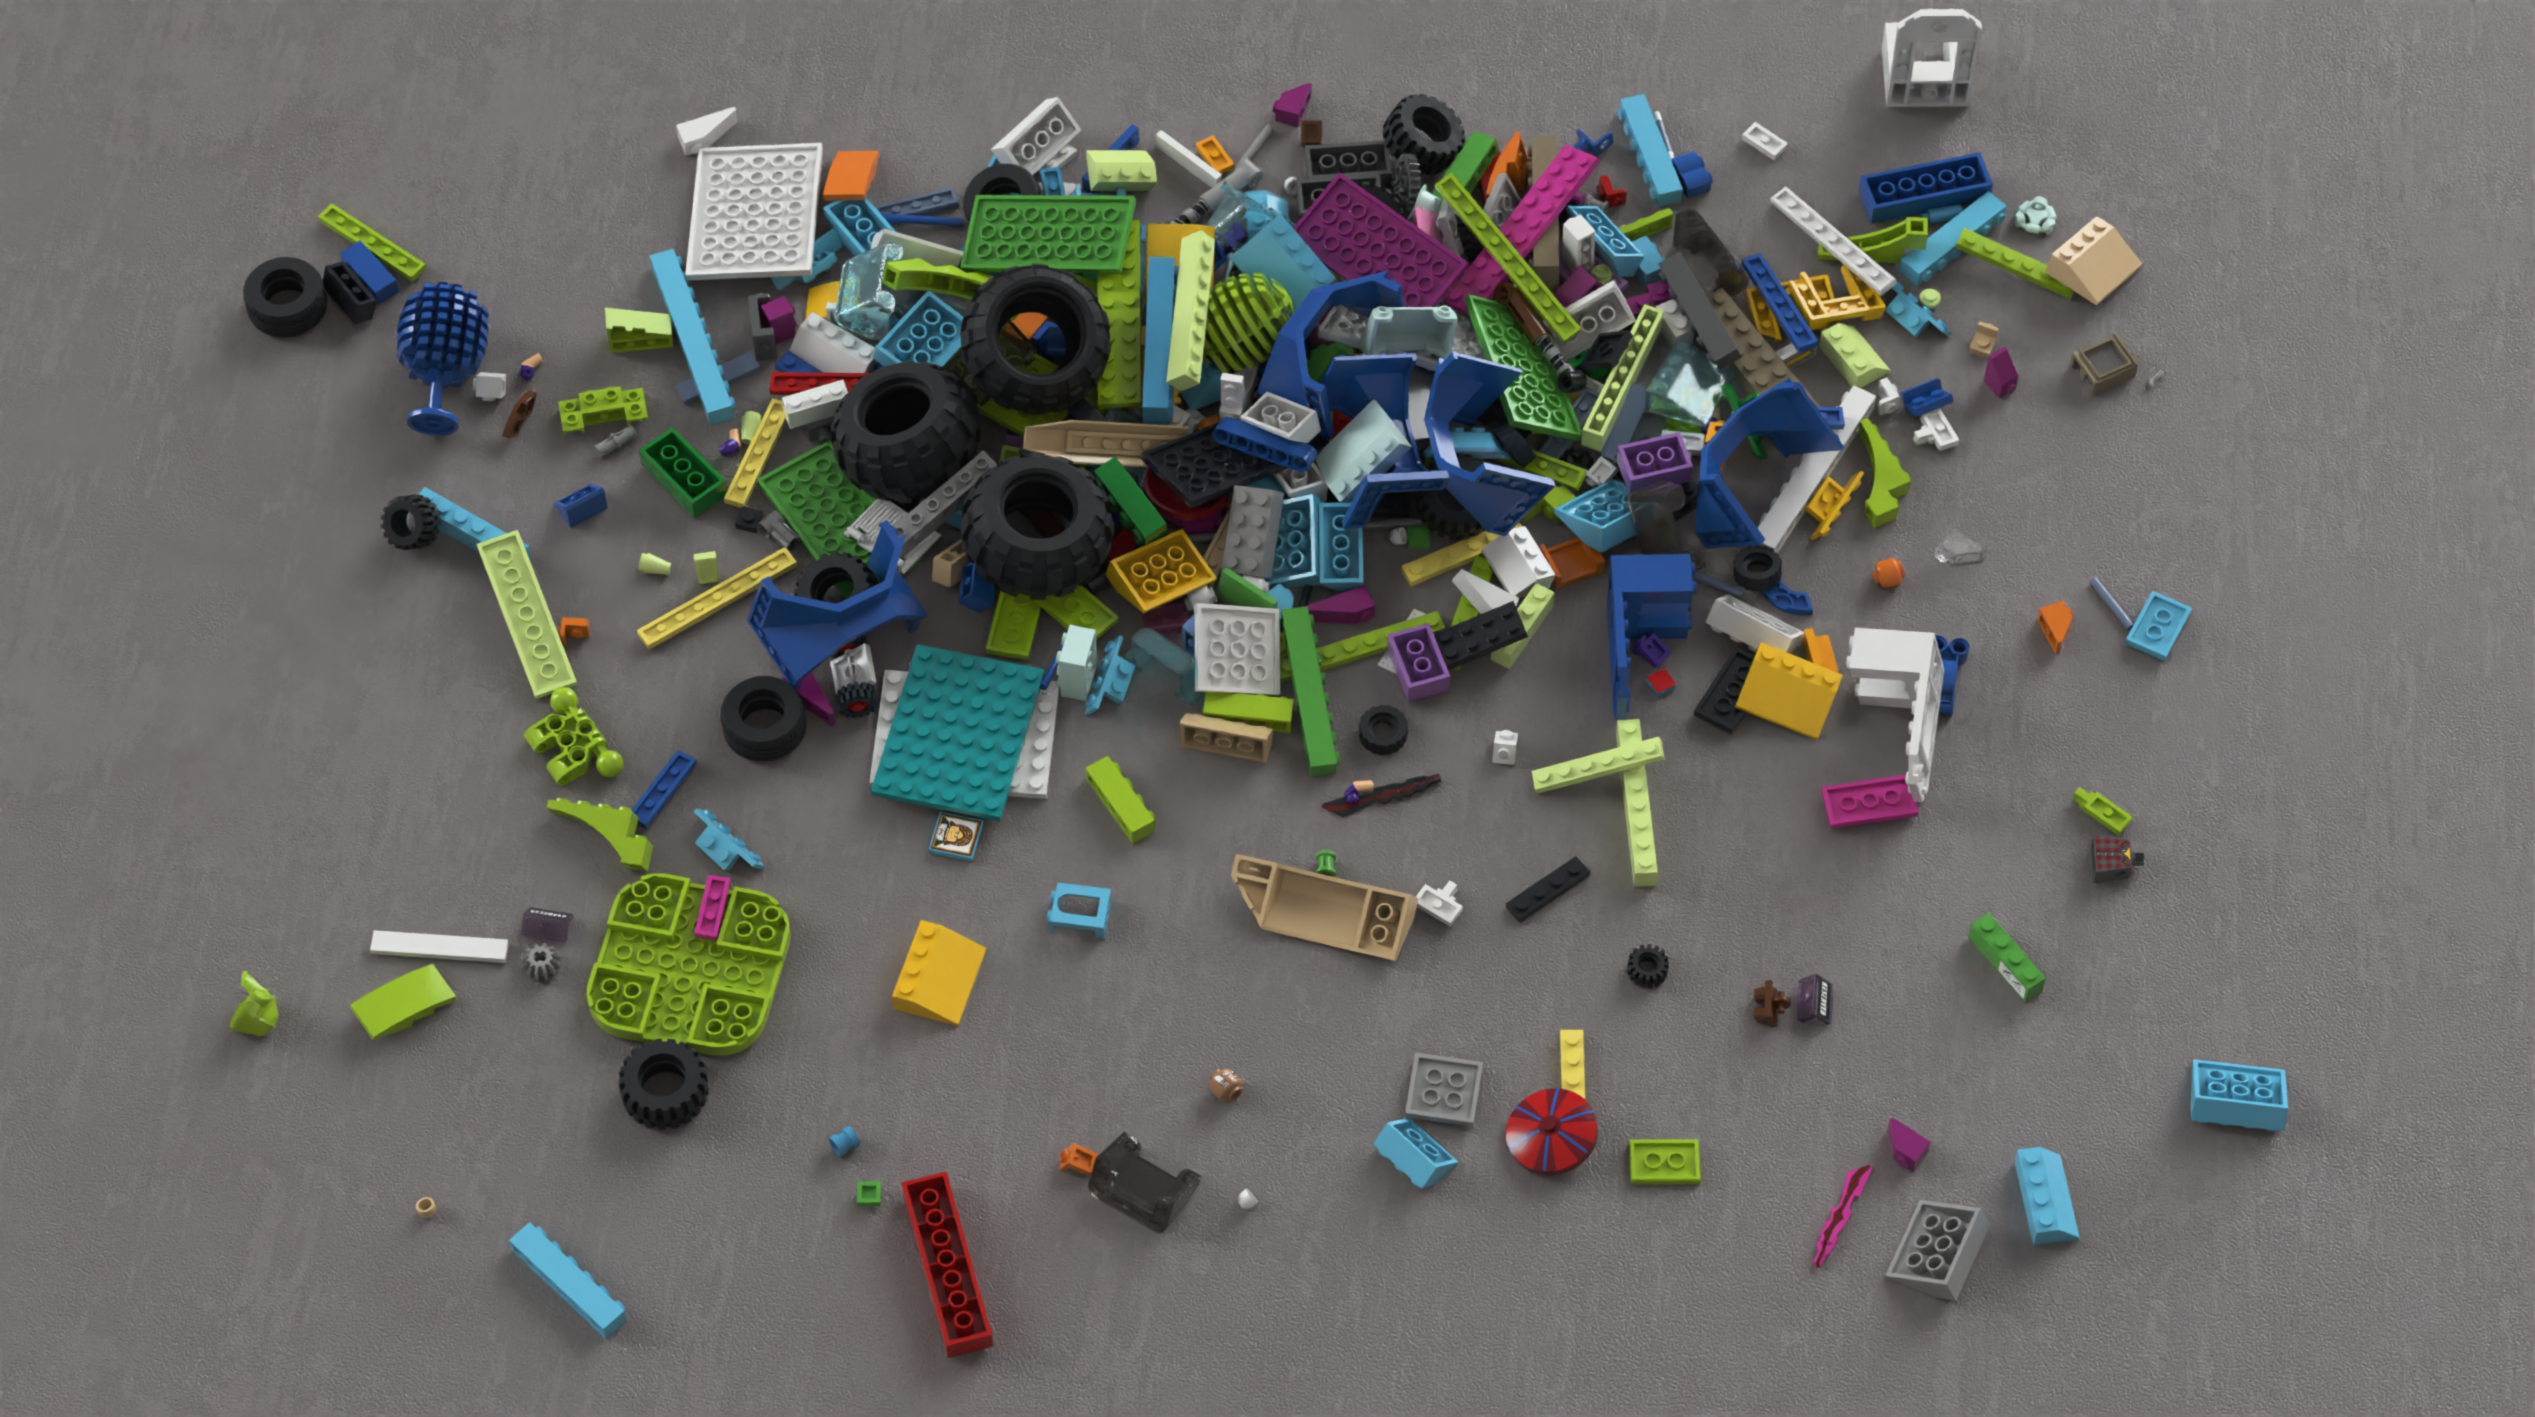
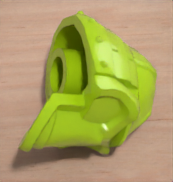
(257, 1012)

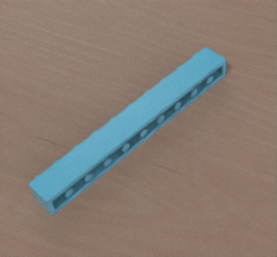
(692, 338)

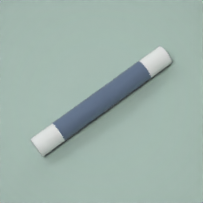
(1660, 125)

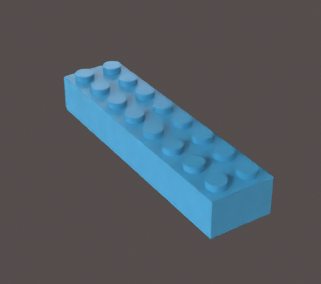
(1161, 294)

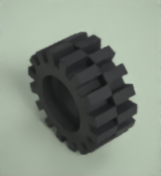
(1652, 955)

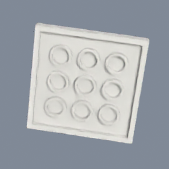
(1237, 649)

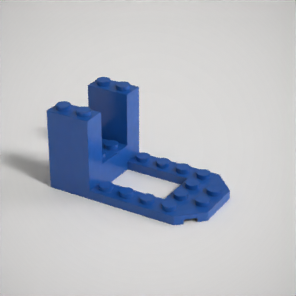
(1642, 599)

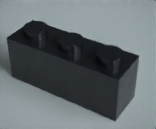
(349, 292)

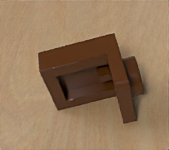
(1311, 132)

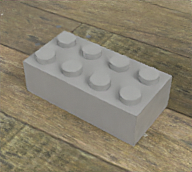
(1252, 531)

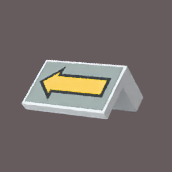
(1792, 358)

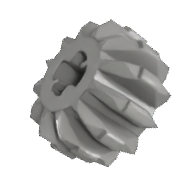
(541, 961)

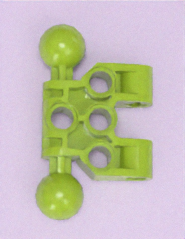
(564, 766)

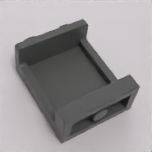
(762, 338)

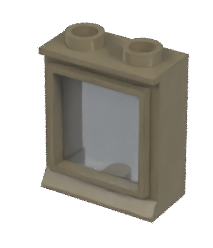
(2105, 363)

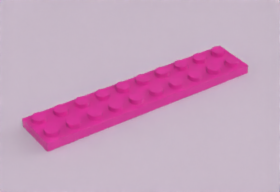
(1526, 223)

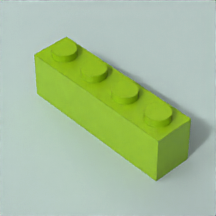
(1253, 710)
(1120, 799)

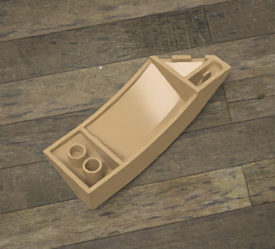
(1325, 907)

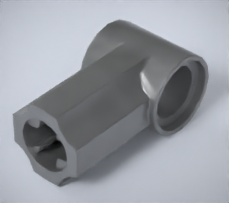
(775, 527)

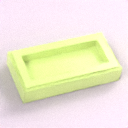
(706, 567)

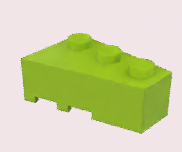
(637, 330)

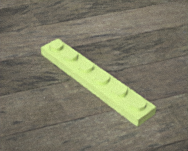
(1598, 765)

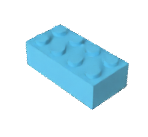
(855, 223)

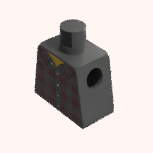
(2112, 858)

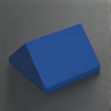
(582, 504)

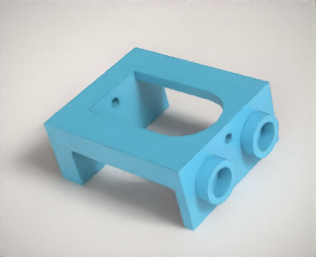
(1098, 924)

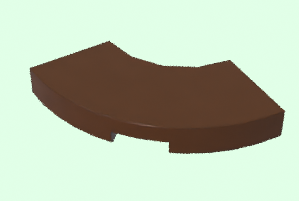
(519, 414)

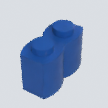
(1692, 174)

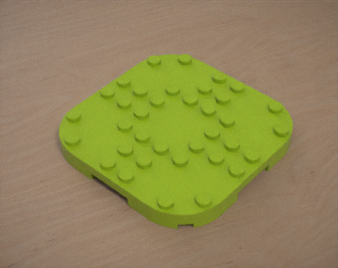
(669, 985)

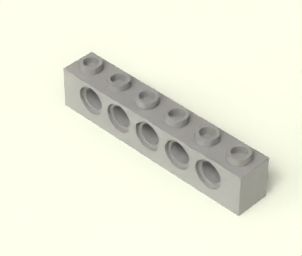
(941, 503)

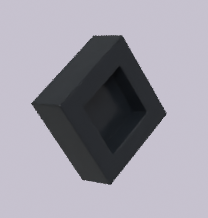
(748, 519)

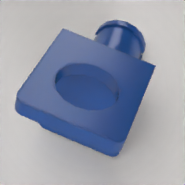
(1586, 144)

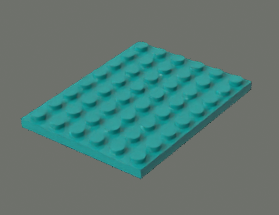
(958, 732)

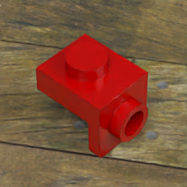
(1605, 190)

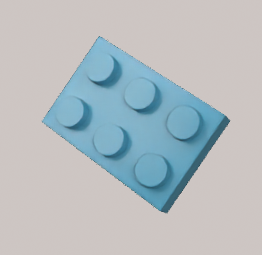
(2158, 625)

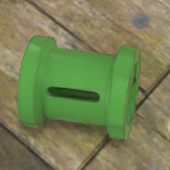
(1327, 863)

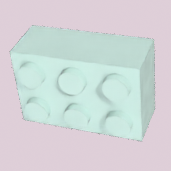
(1077, 662)

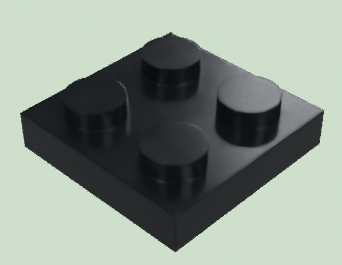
(1606, 350)

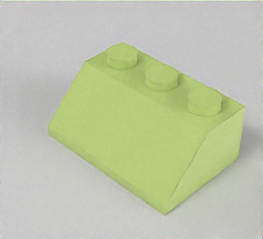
(1120, 169)
(1852, 355)

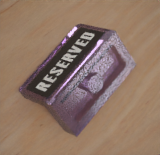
(546, 924)
(1815, 999)

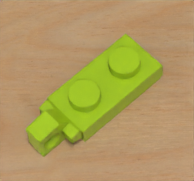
(2102, 810)

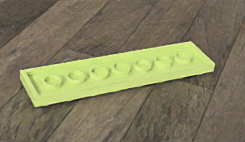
(526, 614)

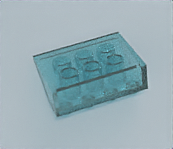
(1687, 386)

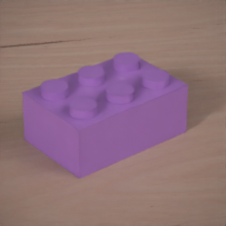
(1654, 461)
(1418, 662)

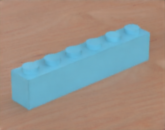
(1650, 150)
(1940, 247)
(462, 524)
(568, 1280)

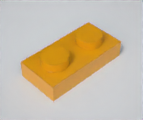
(1214, 155)

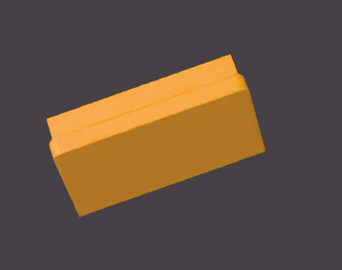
(1819, 650)

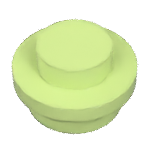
(1602, 273)
(1930, 298)

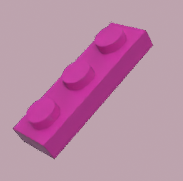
(712, 907)

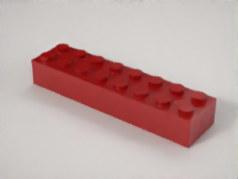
(947, 1264)

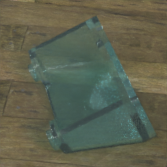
(860, 300)

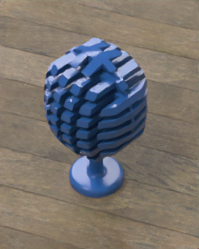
(442, 344)

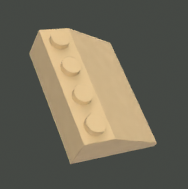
(2094, 261)

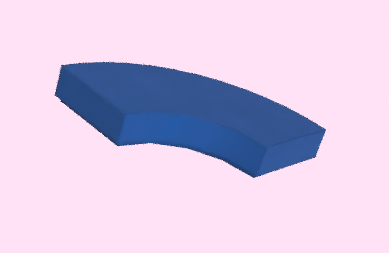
(1788, 600)

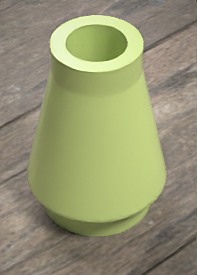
(749, 425)
(653, 565)

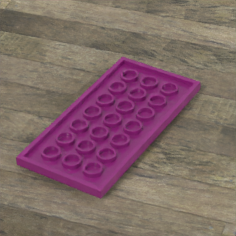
(1365, 237)

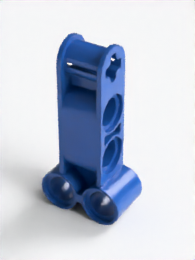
(1950, 661)

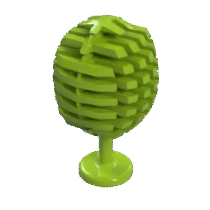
(1244, 321)

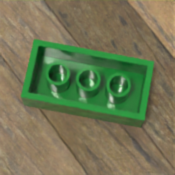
(683, 472)
(1130, 503)

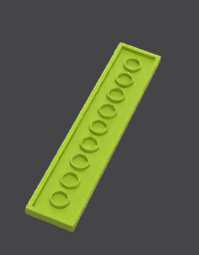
(1121, 301)

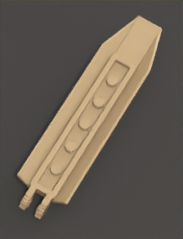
(1099, 441)

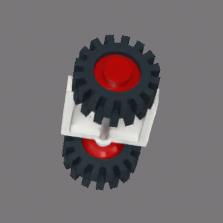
(854, 678)

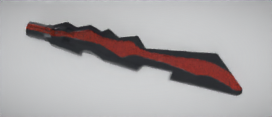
(1383, 794)

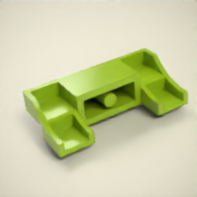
(602, 407)

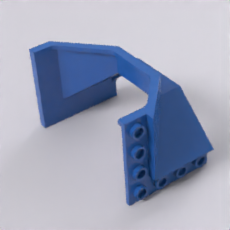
(1287, 366)
(1350, 387)
(1461, 394)
(1793, 425)
(808, 631)

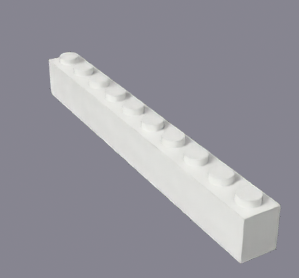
(1814, 467)

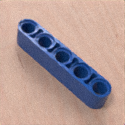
(1264, 444)

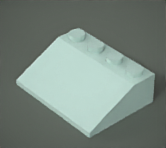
(1362, 448)

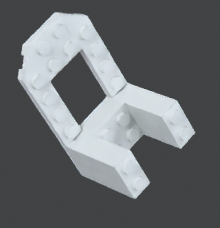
(1930, 83)
(1905, 673)

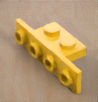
(1828, 500)

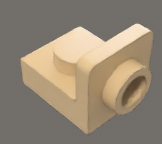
(1984, 340)

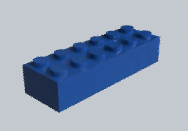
(1924, 187)

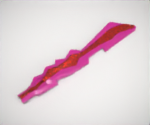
(1853, 1188)

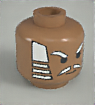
(1225, 1085)

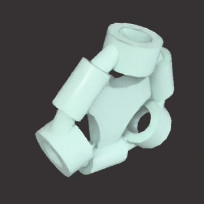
(2037, 212)

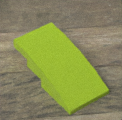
(402, 1002)

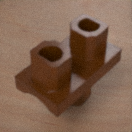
(1774, 1002)

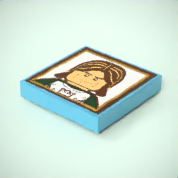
(956, 836)

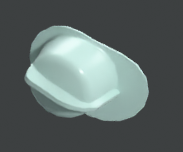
(1426, 201)

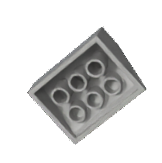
(1939, 1248)

